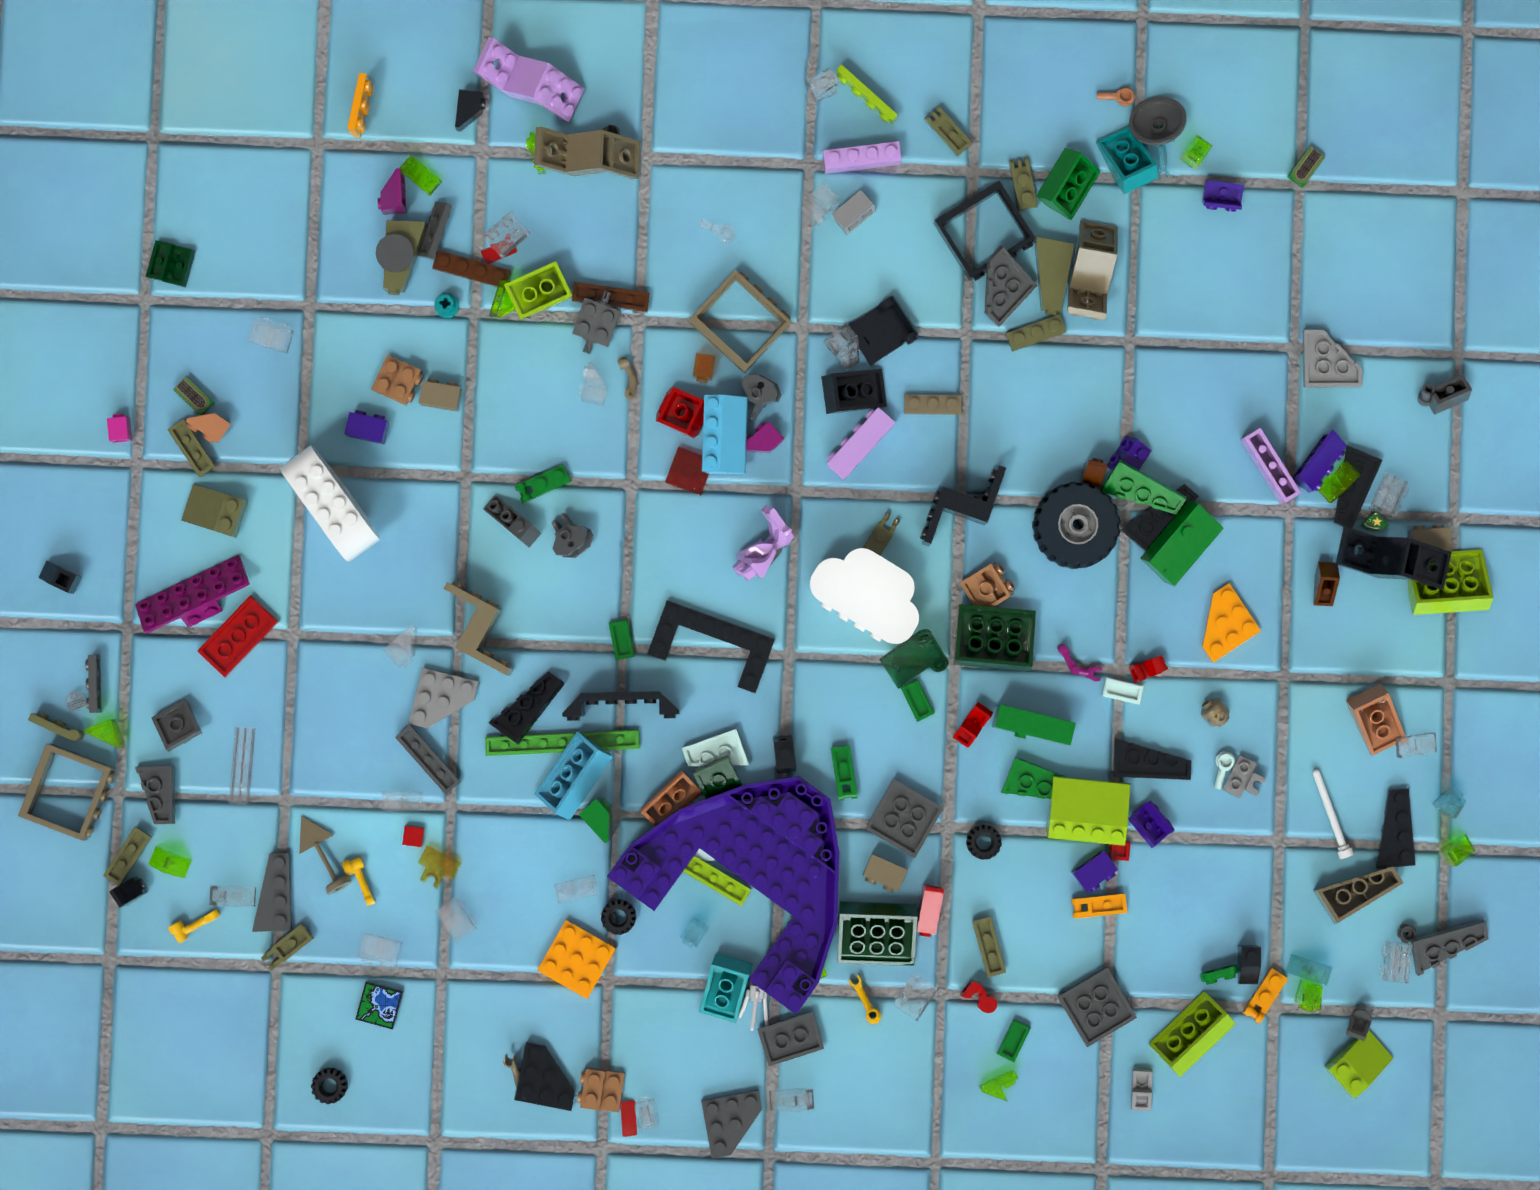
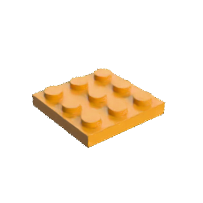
(576, 959)

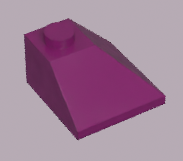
(393, 194)

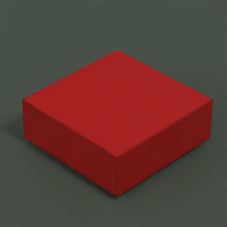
(413, 836)
(1120, 852)

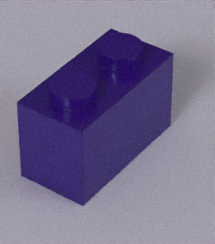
(366, 427)
(1095, 871)

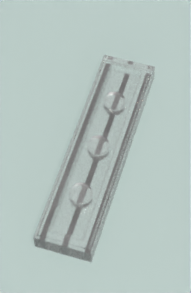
(242, 766)

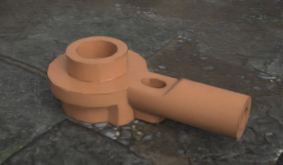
(1124, 96)

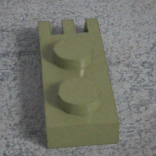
(948, 131)
(1023, 184)

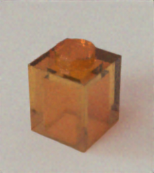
(703, 367)

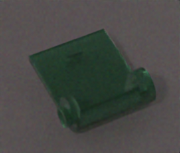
(914, 657)

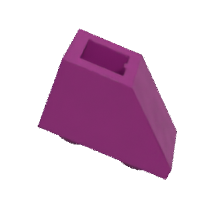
(764, 439)

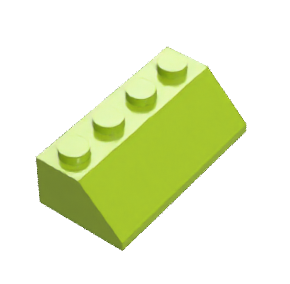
(1192, 1034)

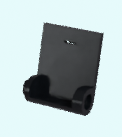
(884, 330)

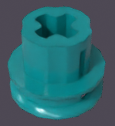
(451, 310)

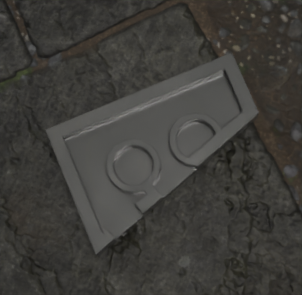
(160, 792)

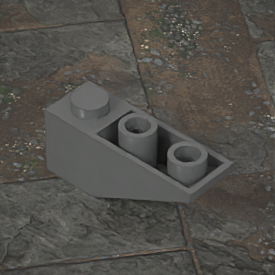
(512, 521)

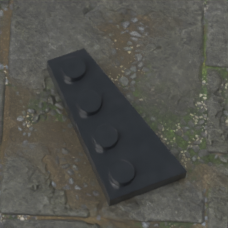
(1151, 523)
(522, 715)
(1143, 762)

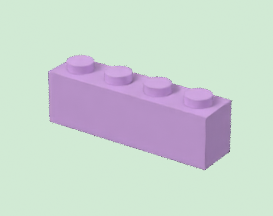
(861, 157)
(860, 444)
(1270, 466)

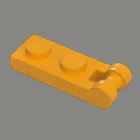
(1100, 905)
(1265, 995)

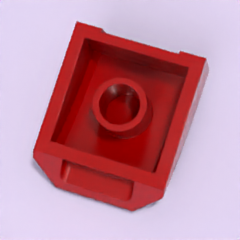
(681, 412)

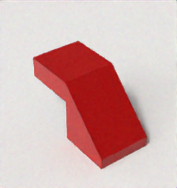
(972, 724)

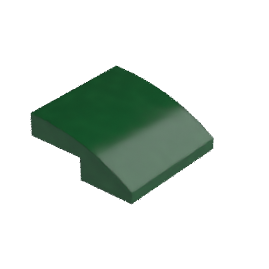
(170, 263)

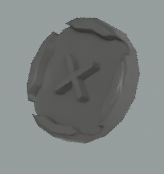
(395, 253)

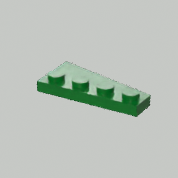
(1137, 486)
(1029, 780)

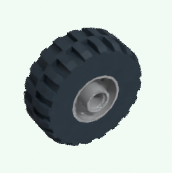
(1055, 528)

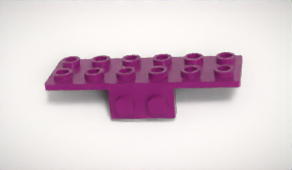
(194, 597)

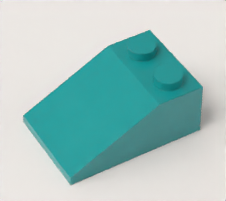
(1127, 160)
(725, 987)

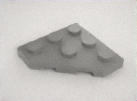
(1327, 363)
(439, 697)

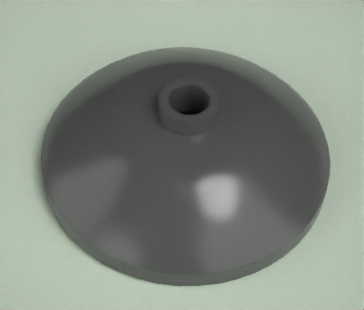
(1156, 114)

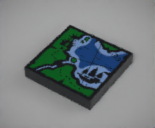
(379, 1005)

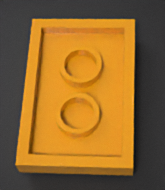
(360, 105)

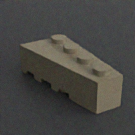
(1354, 894)

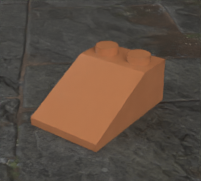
(1375, 718)

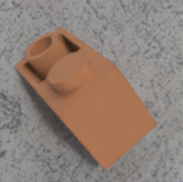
(210, 424)

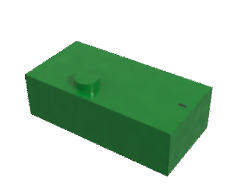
(1181, 543)
(1032, 724)

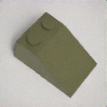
(214, 511)

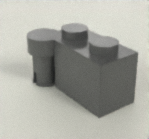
(1445, 394)

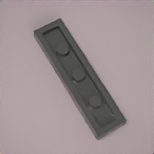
(428, 759)

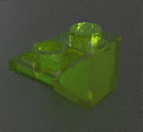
(1309, 996)

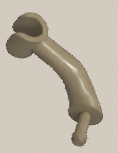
(630, 392)
(510, 1063)

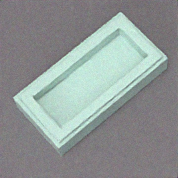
(1122, 690)

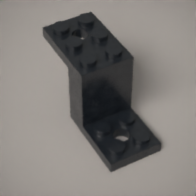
(963, 505)
(1393, 558)

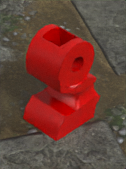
(1148, 668)
(985, 1002)

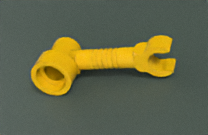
(354, 867)
(180, 931)
(866, 1002)

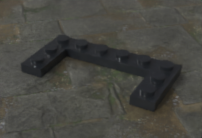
(756, 643)

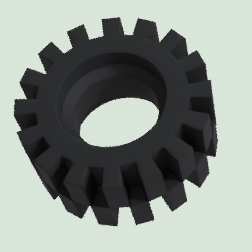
(995, 842)
(618, 905)
(333, 1074)

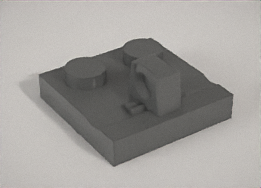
(176, 725)

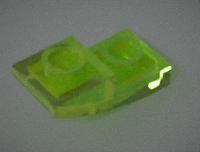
(530, 145)
(420, 175)
(1339, 482)

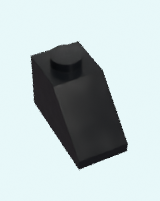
(469, 108)
(129, 891)
(1249, 964)

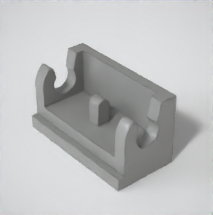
(853, 212)

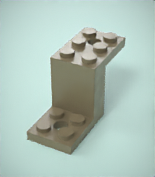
(587, 153)
(1092, 270)
(479, 628)

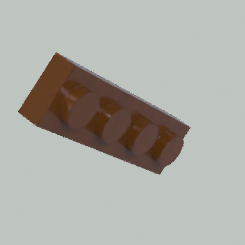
(470, 269)
(619, 297)

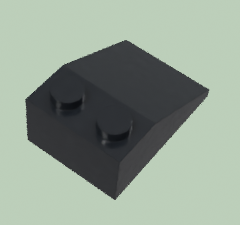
(853, 391)

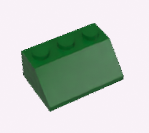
(1068, 183)
(599, 818)

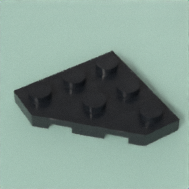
(542, 1080)

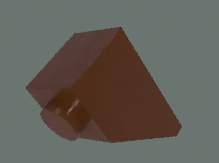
(1326, 583)

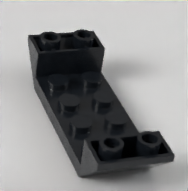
(576, 708)

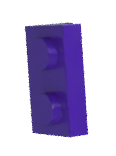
(1222, 195)
(1131, 452)
(1151, 823)

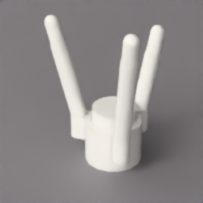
(755, 995)

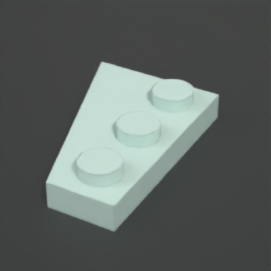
(716, 748)

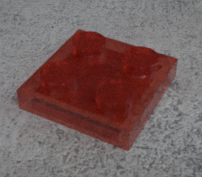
(687, 472)

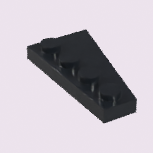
(1352, 499)
(1397, 835)

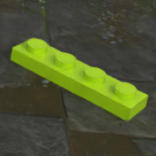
(862, 91)
(717, 880)

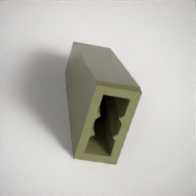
(414, 232)
(1053, 268)

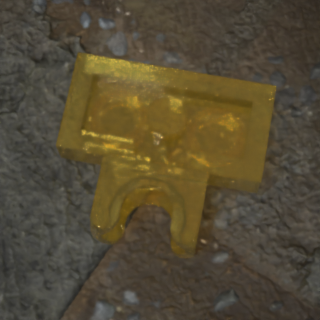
(438, 866)

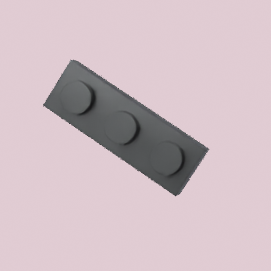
(434, 230)
(93, 683)

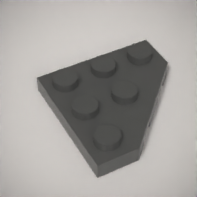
(1005, 286)
(729, 1119)

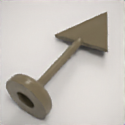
(311, 836)

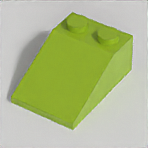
(538, 290)
(1359, 1064)

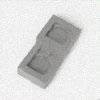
(1141, 1089)

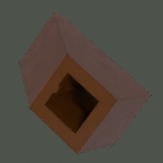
(1093, 472)

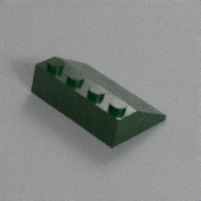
(994, 637)
(877, 933)

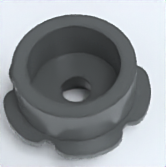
(1406, 928)

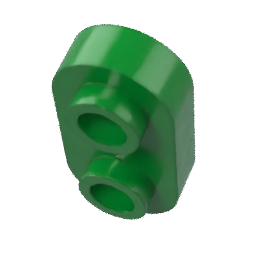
(1211, 976)

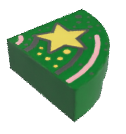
(1374, 522)

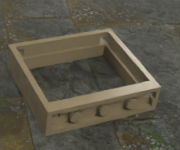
(756, 292)
(37, 783)

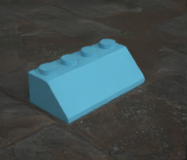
(724, 434)
(573, 775)

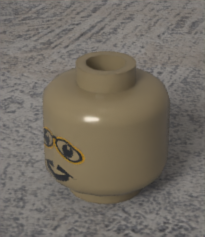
(1215, 712)

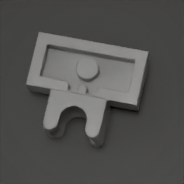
(1242, 778)

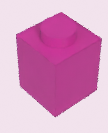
(119, 428)

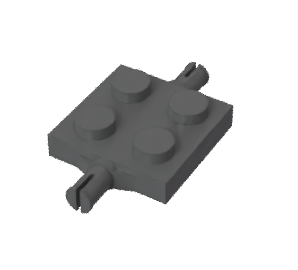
(596, 321)

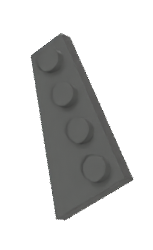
(275, 898)
(1444, 944)

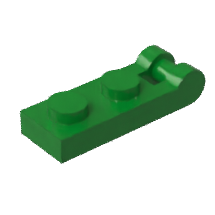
(543, 483)
(844, 772)

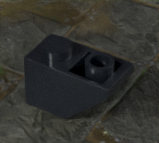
(59, 577)

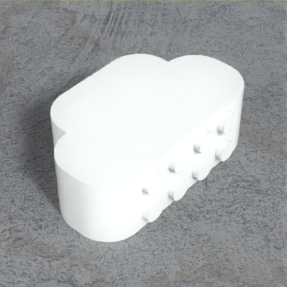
(330, 503)
(868, 593)

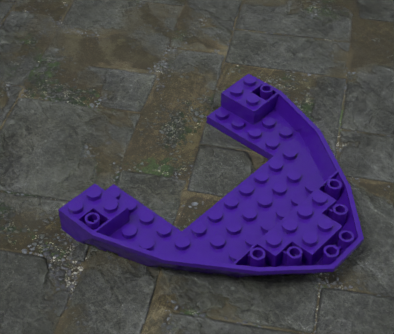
(775, 840)

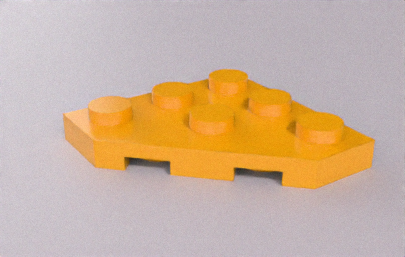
(1227, 624)

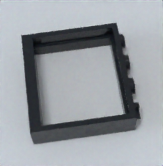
(996, 188)

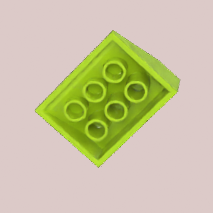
(1464, 590)
(1088, 810)

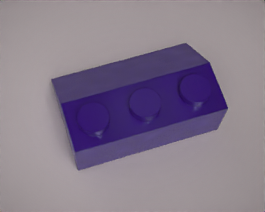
(1320, 462)

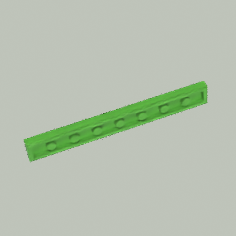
(558, 742)

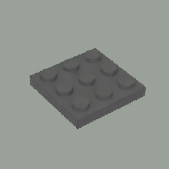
(904, 818)
(1096, 1007)

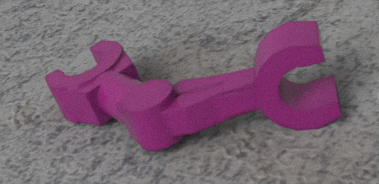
(1088, 672)

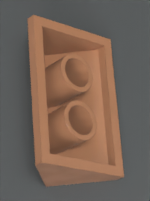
(675, 795)

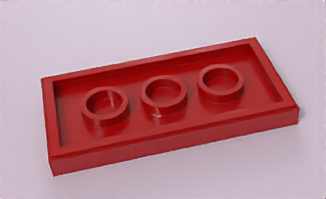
(237, 636)

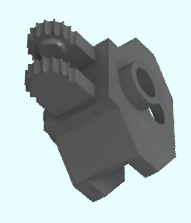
(758, 394)
(570, 538)

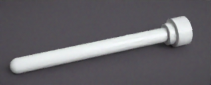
(1343, 850)

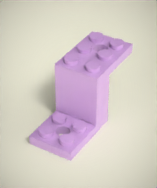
(528, 79)

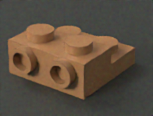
(397, 380)
(988, 586)
(601, 1089)

